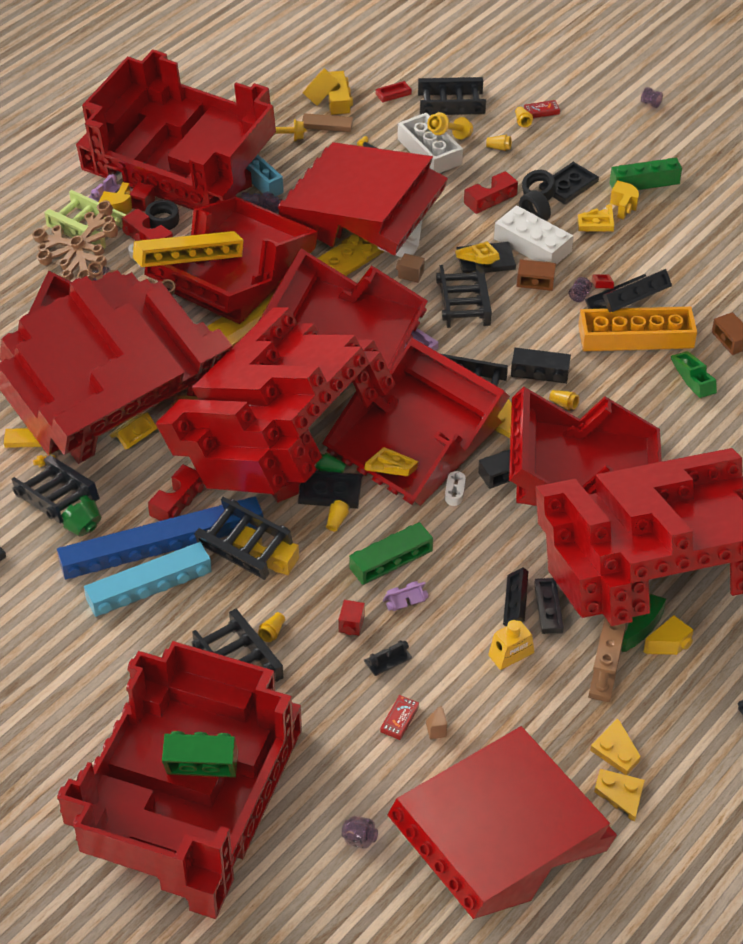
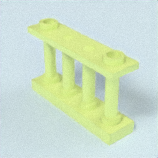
(72, 226)

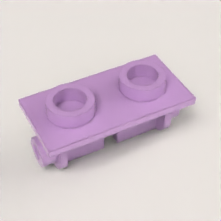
(108, 185)
(397, 597)

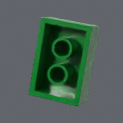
(200, 754)

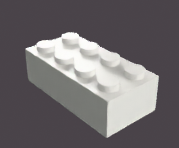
(420, 140)
(533, 236)

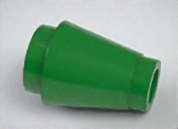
(330, 464)

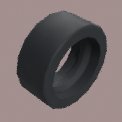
(540, 175)
(539, 201)
(159, 207)

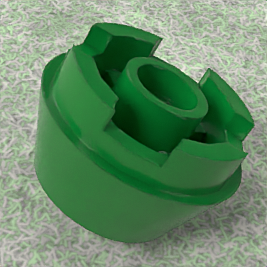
(81, 517)

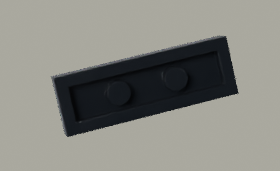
(516, 596)
(548, 606)

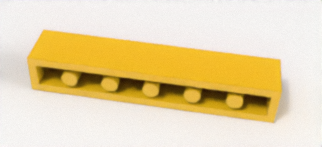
(187, 249)

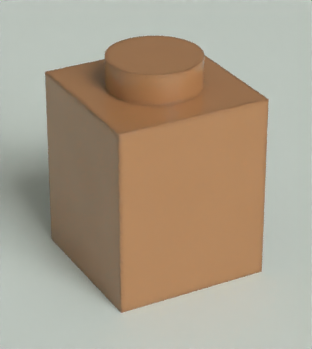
(410, 267)

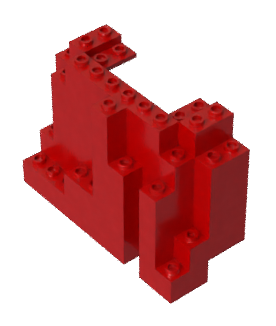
(173, 134)
(102, 360)
(262, 399)
(643, 528)
(184, 825)

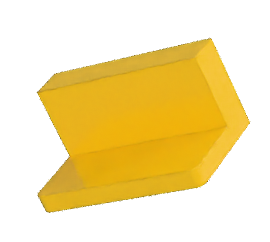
(320, 86)
(134, 430)

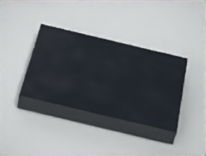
(571, 182)
(504, 264)
(327, 487)

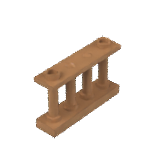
(606, 661)

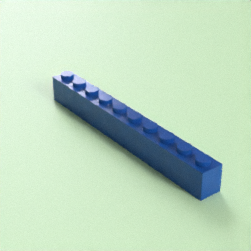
(146, 540)

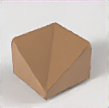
(437, 724)

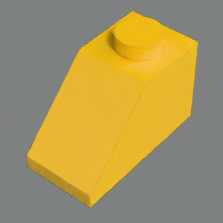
(669, 638)

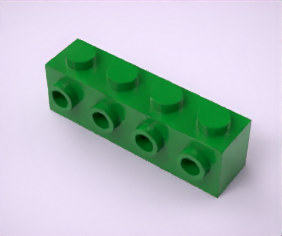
(648, 174)
(390, 553)

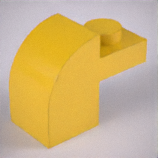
(625, 197)
(120, 201)

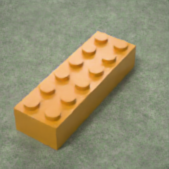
(637, 329)

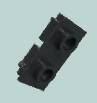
(388, 658)

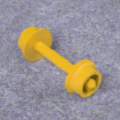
(439, 124)
(298, 130)

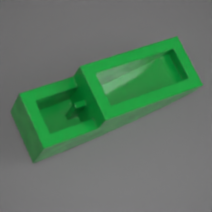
(695, 374)
(644, 624)

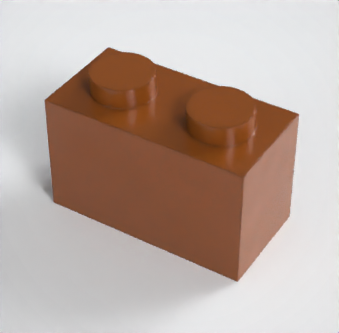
(536, 275)
(729, 332)

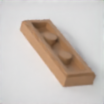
(327, 122)

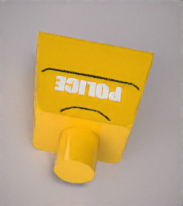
(511, 644)

